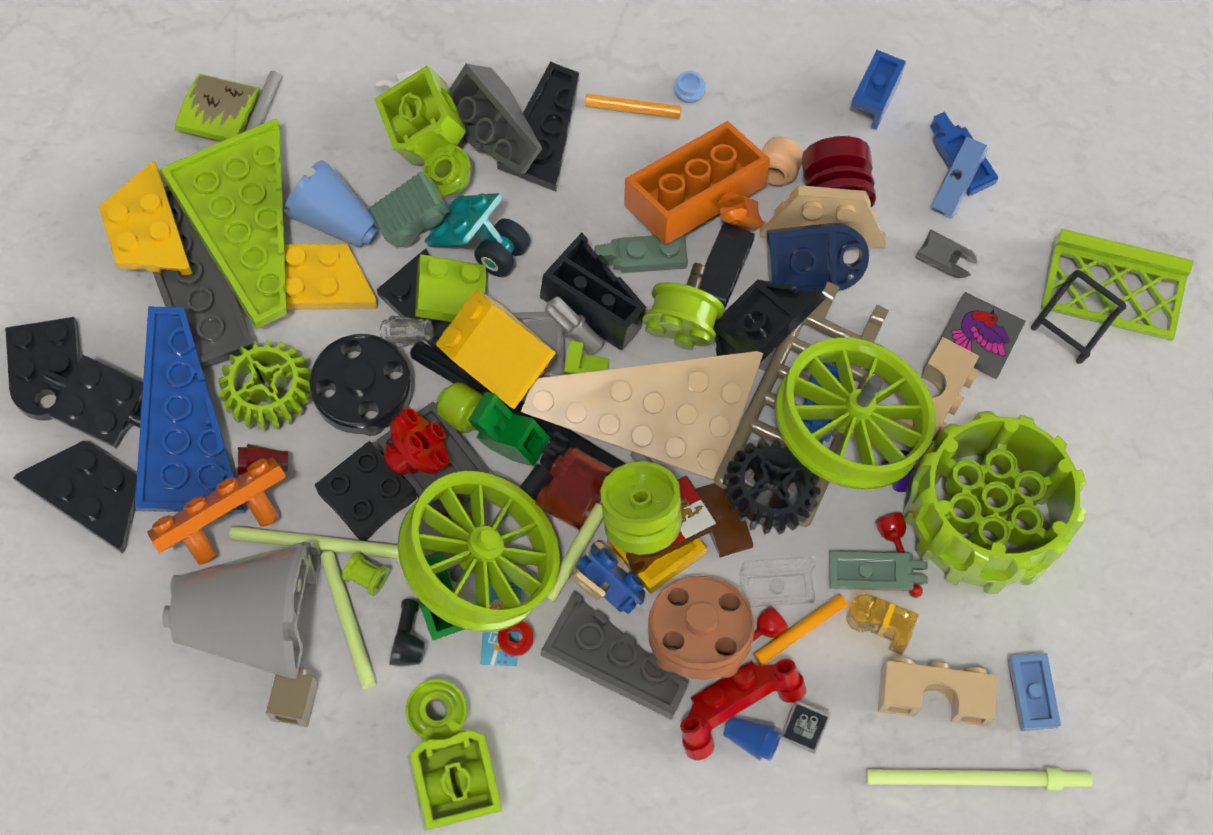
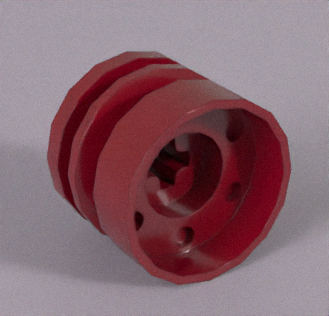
(840, 164)

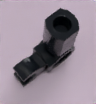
(540, 474)

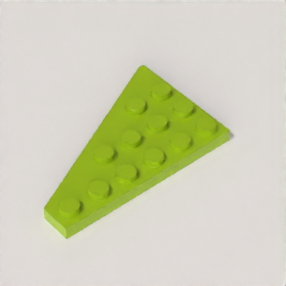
(237, 211)

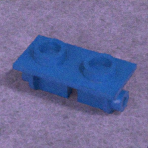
(623, 587)

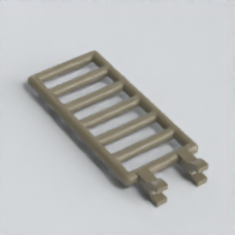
(776, 369)

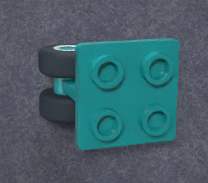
(469, 219)

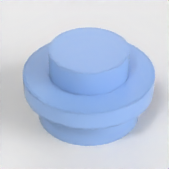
(689, 86)

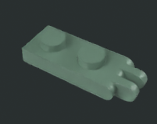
(875, 571)

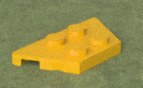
(144, 226)
(325, 278)

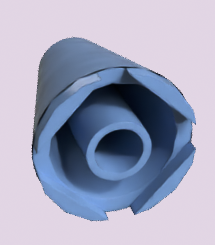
(331, 207)

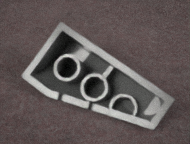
(494, 118)

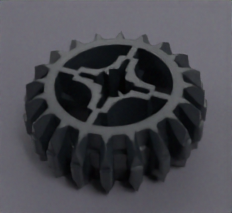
(781, 511)

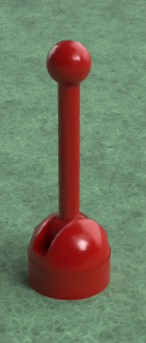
(893, 529)
(769, 624)

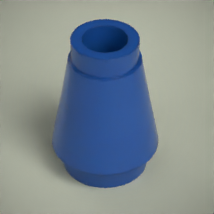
(753, 737)

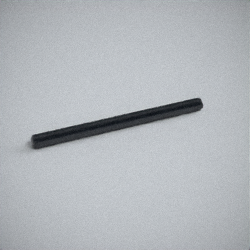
(454, 373)

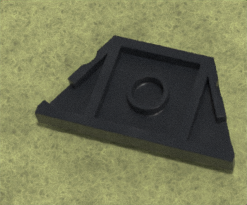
(763, 317)
(87, 490)

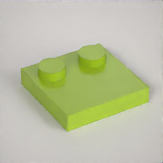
(446, 286)

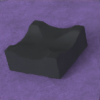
(365, 491)

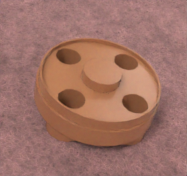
(700, 628)

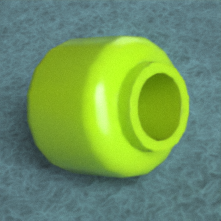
(457, 404)

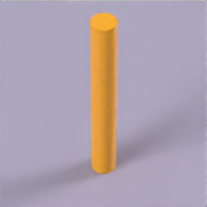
(633, 106)
(800, 629)

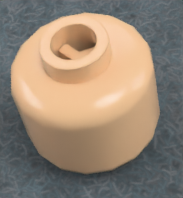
(784, 160)

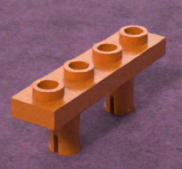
(203, 510)

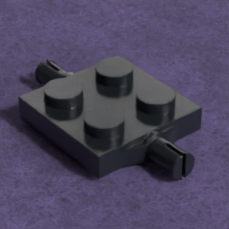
(96, 400)

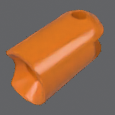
(739, 211)

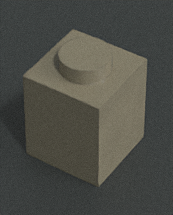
(292, 698)

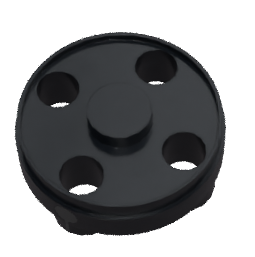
(360, 383)

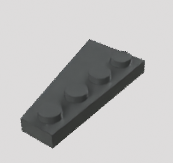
(600, 652)

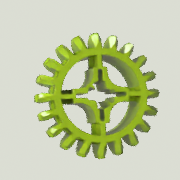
(244, 401)

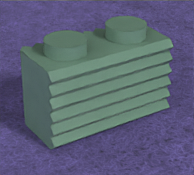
(409, 210)

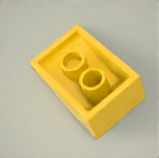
(495, 348)

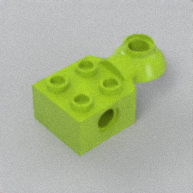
(427, 128)
(450, 764)

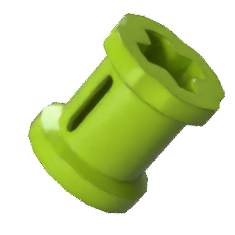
(365, 573)

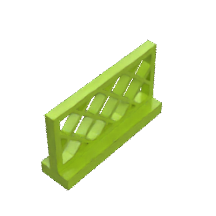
(1129, 260)

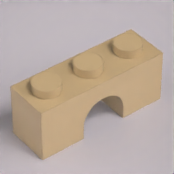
(949, 371)
(970, 691)

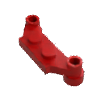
(734, 695)

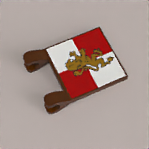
(695, 523)

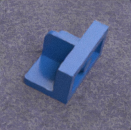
(878, 85)

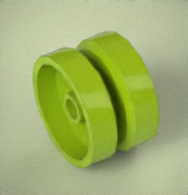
(641, 507)

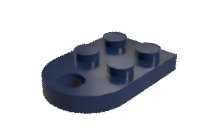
(814, 256)

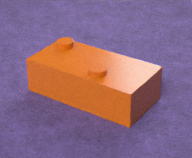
(687, 183)

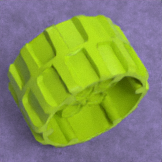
(1010, 445)

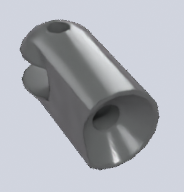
(945, 254)

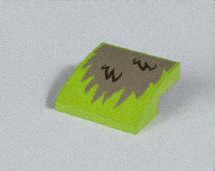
(216, 108)

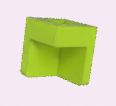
(579, 363)

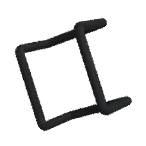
(1084, 351)

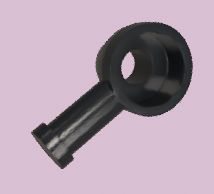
(407, 648)

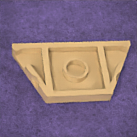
(828, 205)

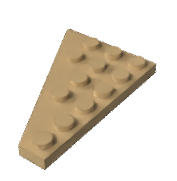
(662, 410)

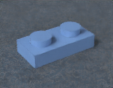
(1034, 692)

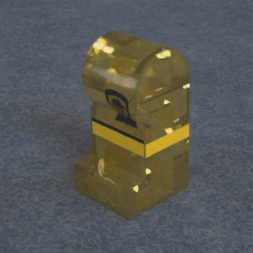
(882, 619)

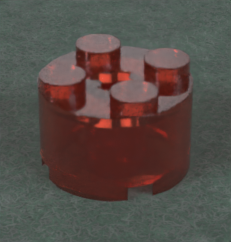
(574, 487)

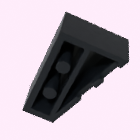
(595, 292)

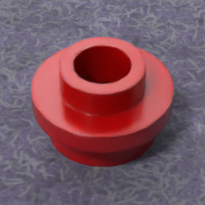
(519, 648)

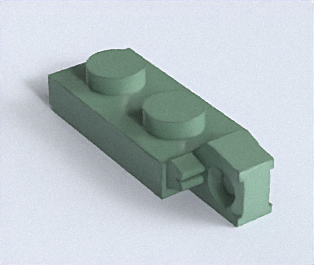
(644, 254)

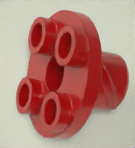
(415, 444)

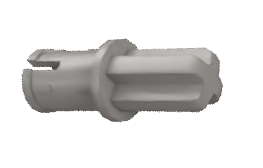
(574, 325)

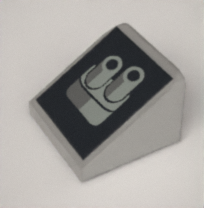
(805, 726)

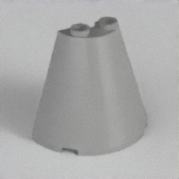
(246, 608)

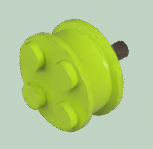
(684, 312)

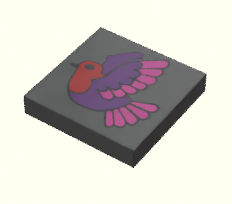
(984, 331)

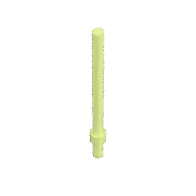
(325, 543)
(1049, 778)

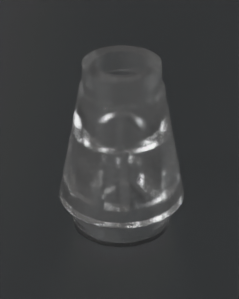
(405, 330)

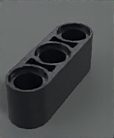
(726, 262)

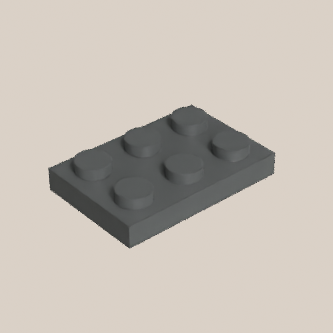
(459, 454)

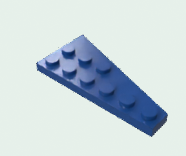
(179, 432)

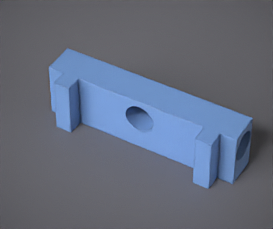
(953, 191)

